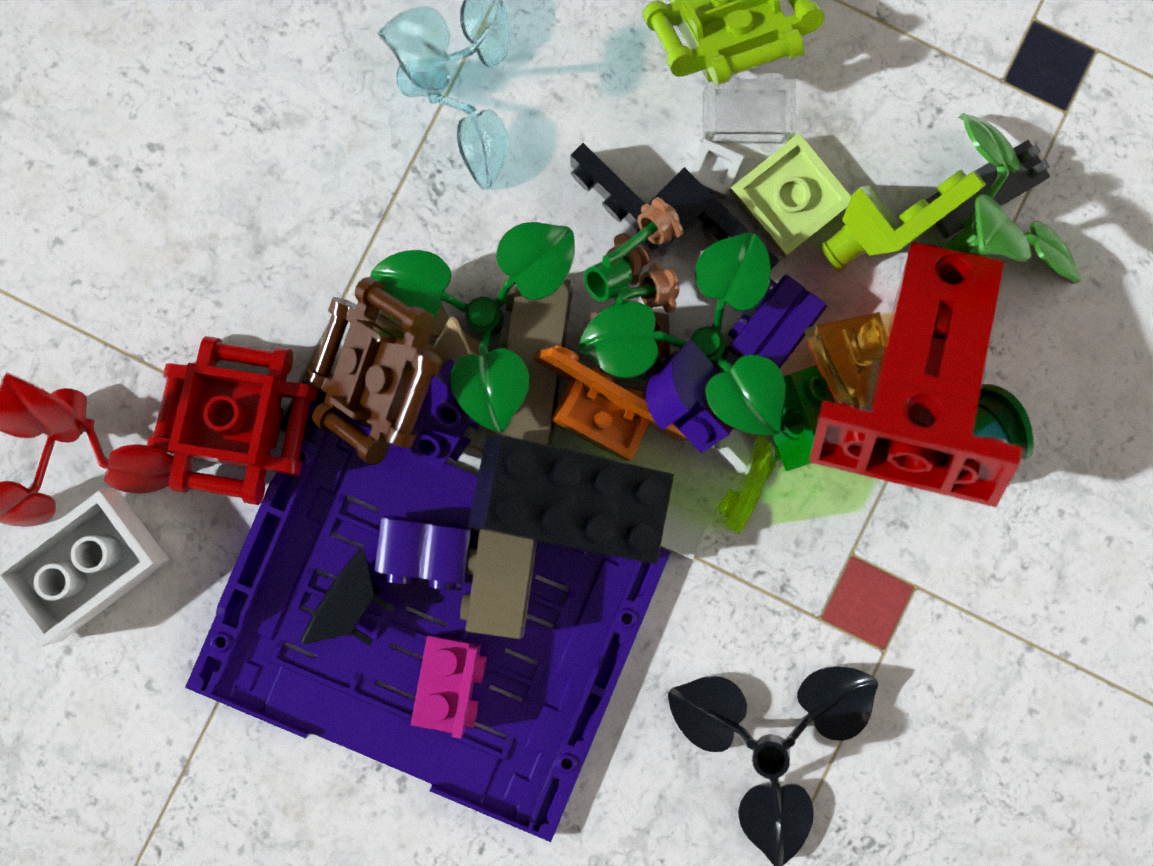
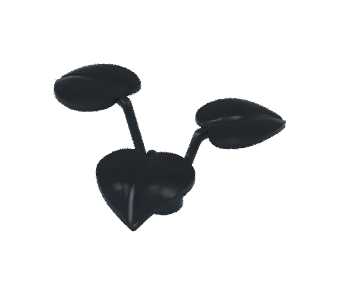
(774, 816)

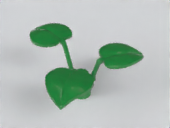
(496, 382)
(743, 396)

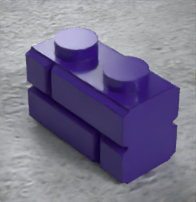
(777, 323)

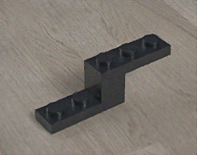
(683, 193)

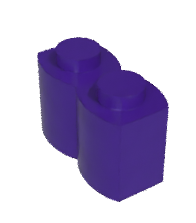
(423, 551)

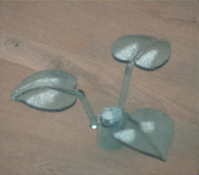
(420, 45)

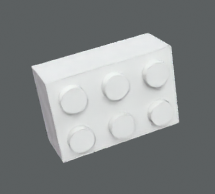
(79, 566)

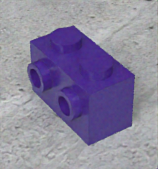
(441, 423)

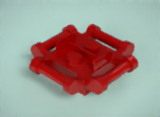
(231, 418)

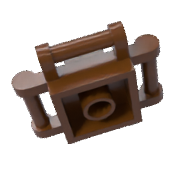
(378, 372)

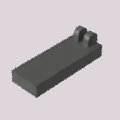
(1030, 174)

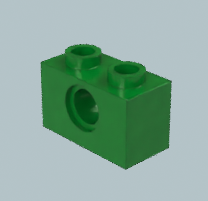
(800, 415)

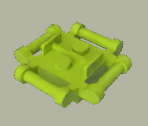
(730, 34)

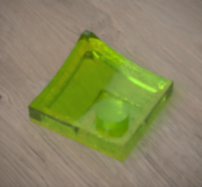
(738, 506)

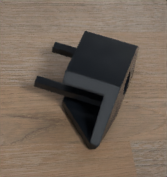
(345, 603)

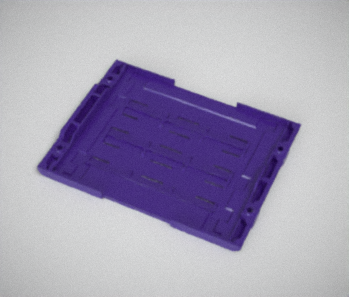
(337, 693)

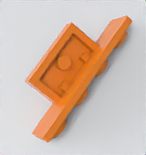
(599, 407)

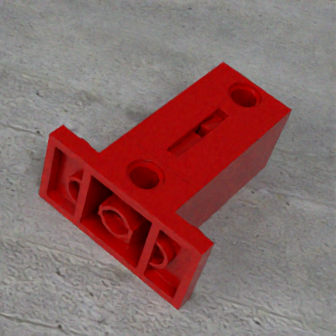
(928, 387)

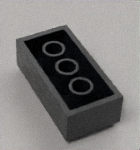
(570, 499)

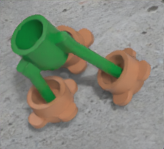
(626, 260)

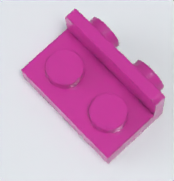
(447, 685)

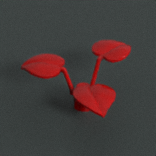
(61, 415)

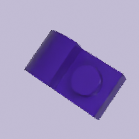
(678, 396)

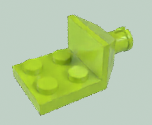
(876, 231)

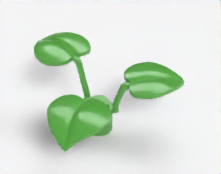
(989, 228)

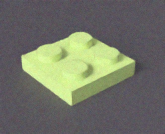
(791, 195)

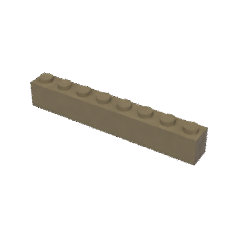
(505, 563)

